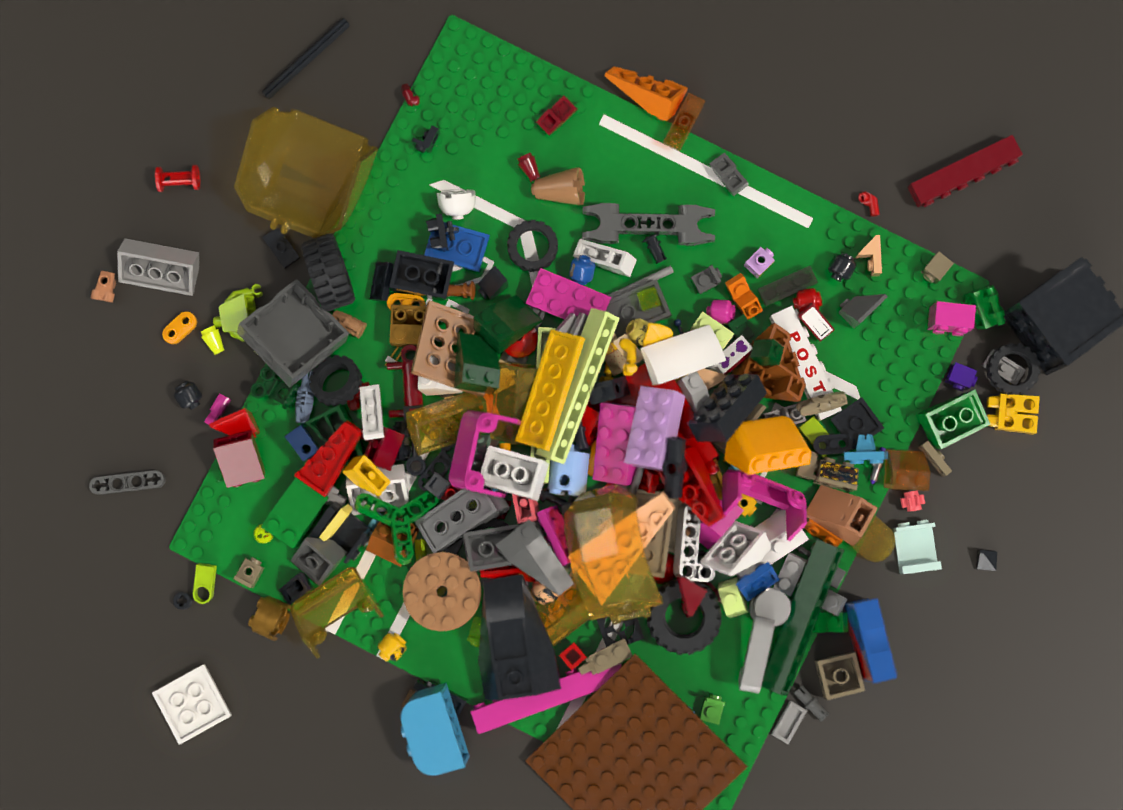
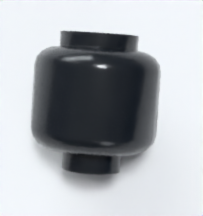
(842, 267)
(187, 395)

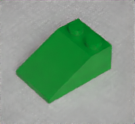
(953, 419)
(294, 513)

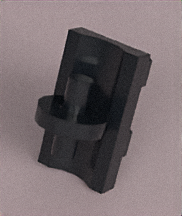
(441, 241)

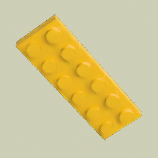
(550, 389)

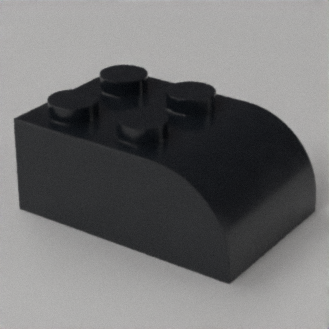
(421, 275)

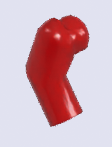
(870, 201)

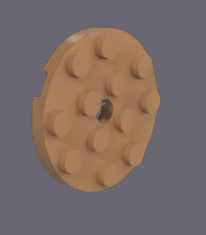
(422, 597)

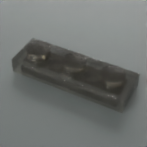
(787, 286)

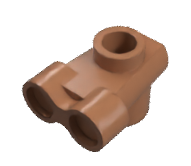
(104, 291)

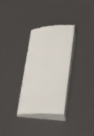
(682, 355)

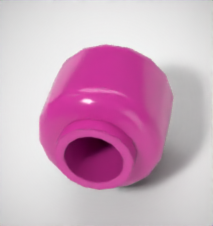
(721, 311)

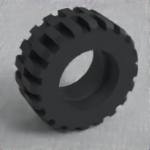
(328, 272)
(690, 642)

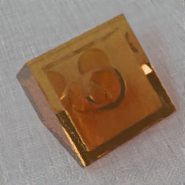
(906, 470)

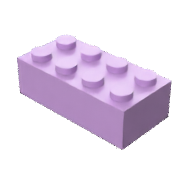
(654, 421)

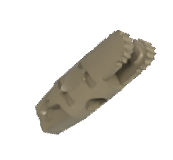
(822, 403)

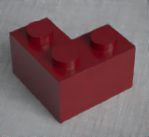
(384, 450)

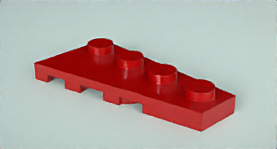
(326, 465)

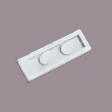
(371, 412)

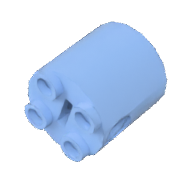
(574, 468)

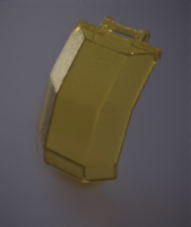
(609, 555)

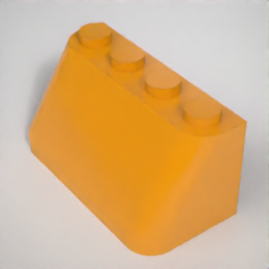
(767, 446)

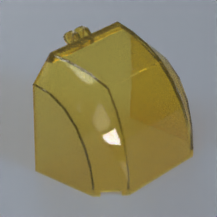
(302, 172)

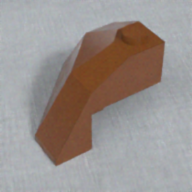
(781, 380)

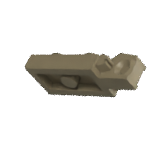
(606, 658)

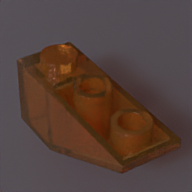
(684, 121)

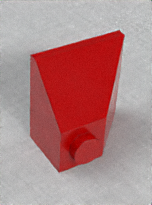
(236, 423)

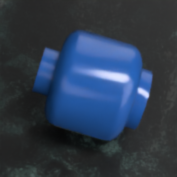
(582, 270)

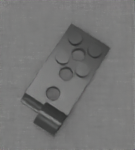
(487, 508)

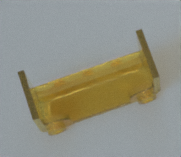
(329, 604)

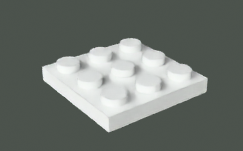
(192, 704)

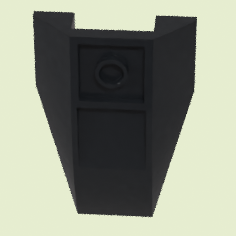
(514, 644)

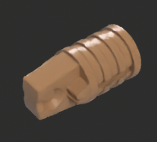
(351, 324)

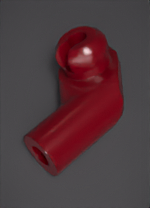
(408, 95)

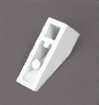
(606, 257)

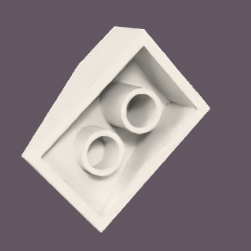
(737, 549)

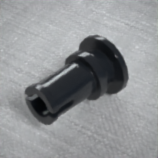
(655, 248)

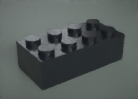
(727, 408)

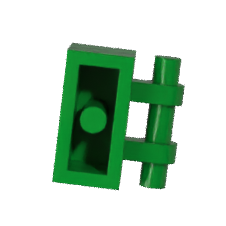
(988, 308)

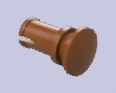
(462, 290)

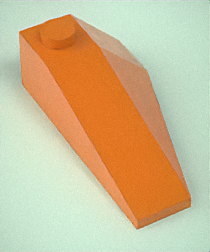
(654, 96)

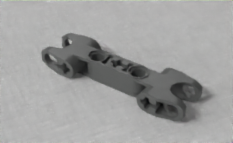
(683, 224)

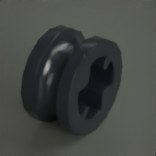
(179, 596)

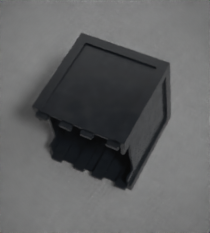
(1065, 316)

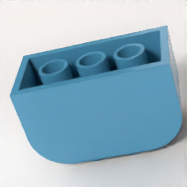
(434, 731)

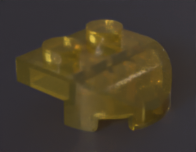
(876, 541)

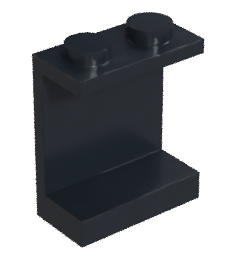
(350, 535)

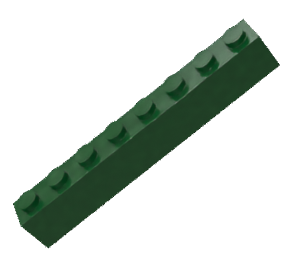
(804, 612)

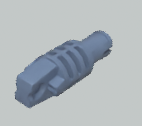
(304, 400)

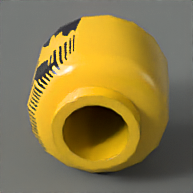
(392, 647)

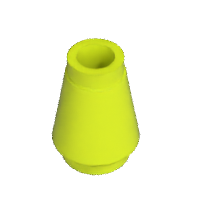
(213, 339)

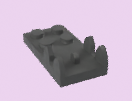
(628, 308)

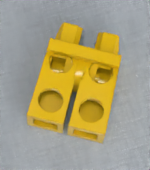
(1007, 413)

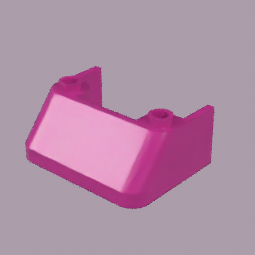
(471, 425)
(737, 483)

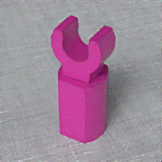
(217, 408)

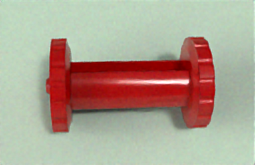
(177, 178)

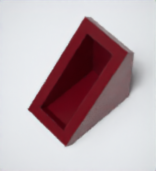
(691, 594)

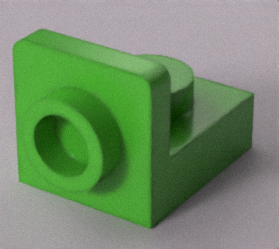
(712, 709)

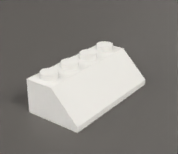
(776, 533)

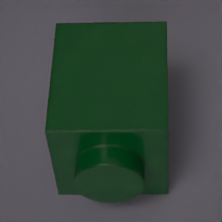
(767, 352)

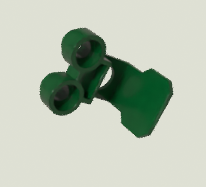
(271, 388)

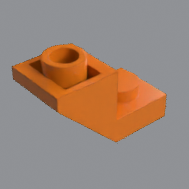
(743, 296)

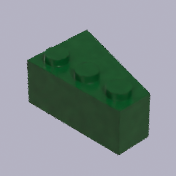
(327, 424)

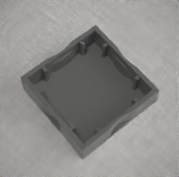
(292, 333)

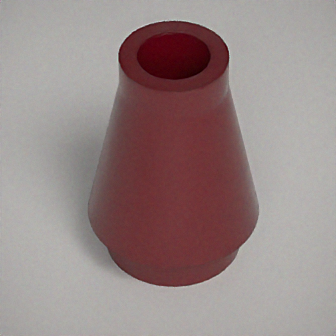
(529, 166)

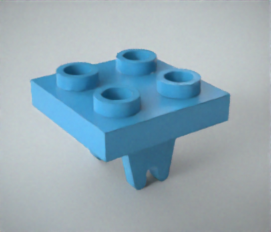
(866, 451)

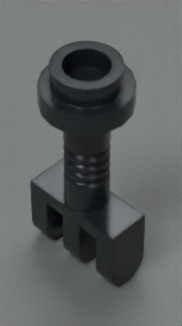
(552, 498)

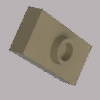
(936, 458)

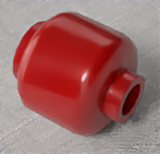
(806, 297)

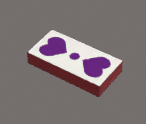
(735, 354)

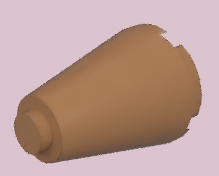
(561, 187)

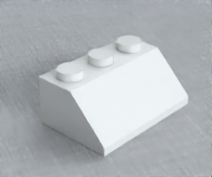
(394, 494)

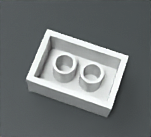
(514, 473)

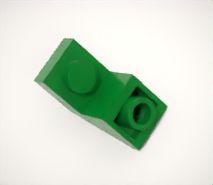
(831, 623)

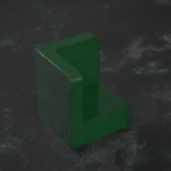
(740, 327)

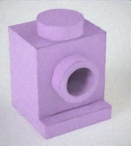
(757, 268)

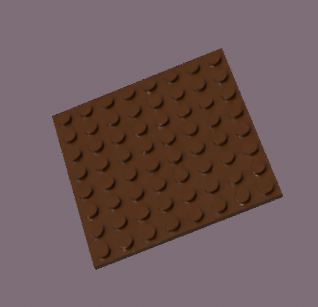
(635, 749)

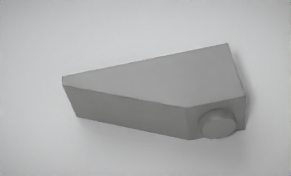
(694, 390)

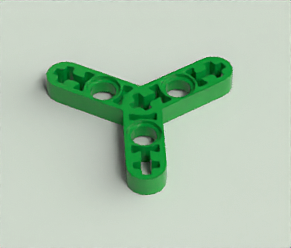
(397, 526)

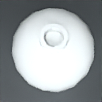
(456, 202)

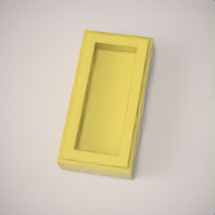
(336, 522)

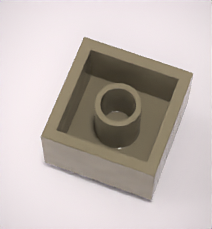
(839, 675)

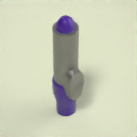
(876, 469)

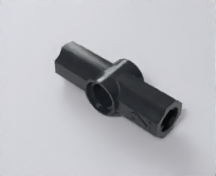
(675, 456)

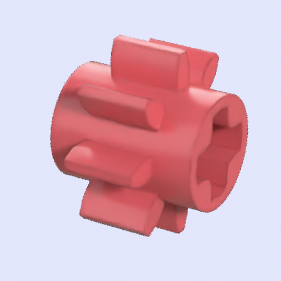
(912, 501)

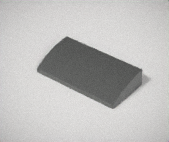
(482, 549)

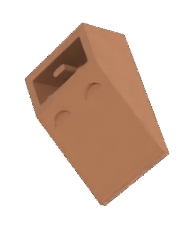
(841, 513)

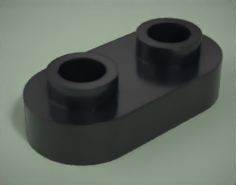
(832, 444)

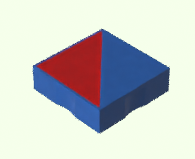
(870, 640)

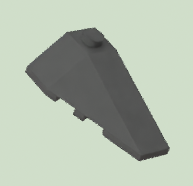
(532, 554)

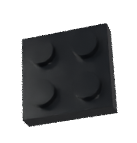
(857, 420)

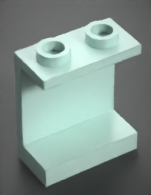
(916, 547)

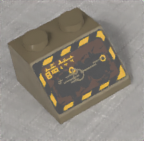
(837, 475)

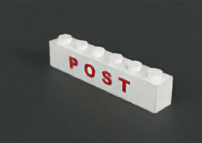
(809, 367)

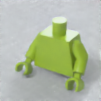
(236, 309)

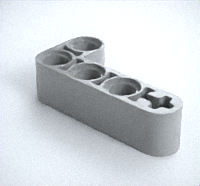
(692, 543)
(756, 655)

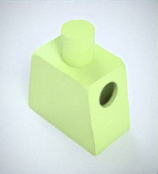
(732, 598)

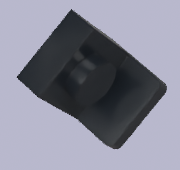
(429, 137)

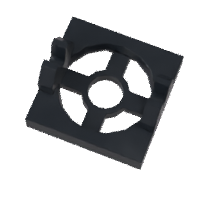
(635, 636)

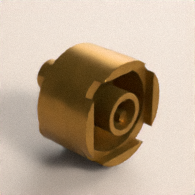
(270, 617)

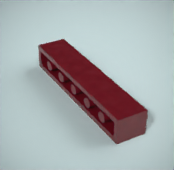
(965, 171)

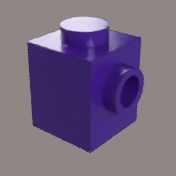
(961, 377)

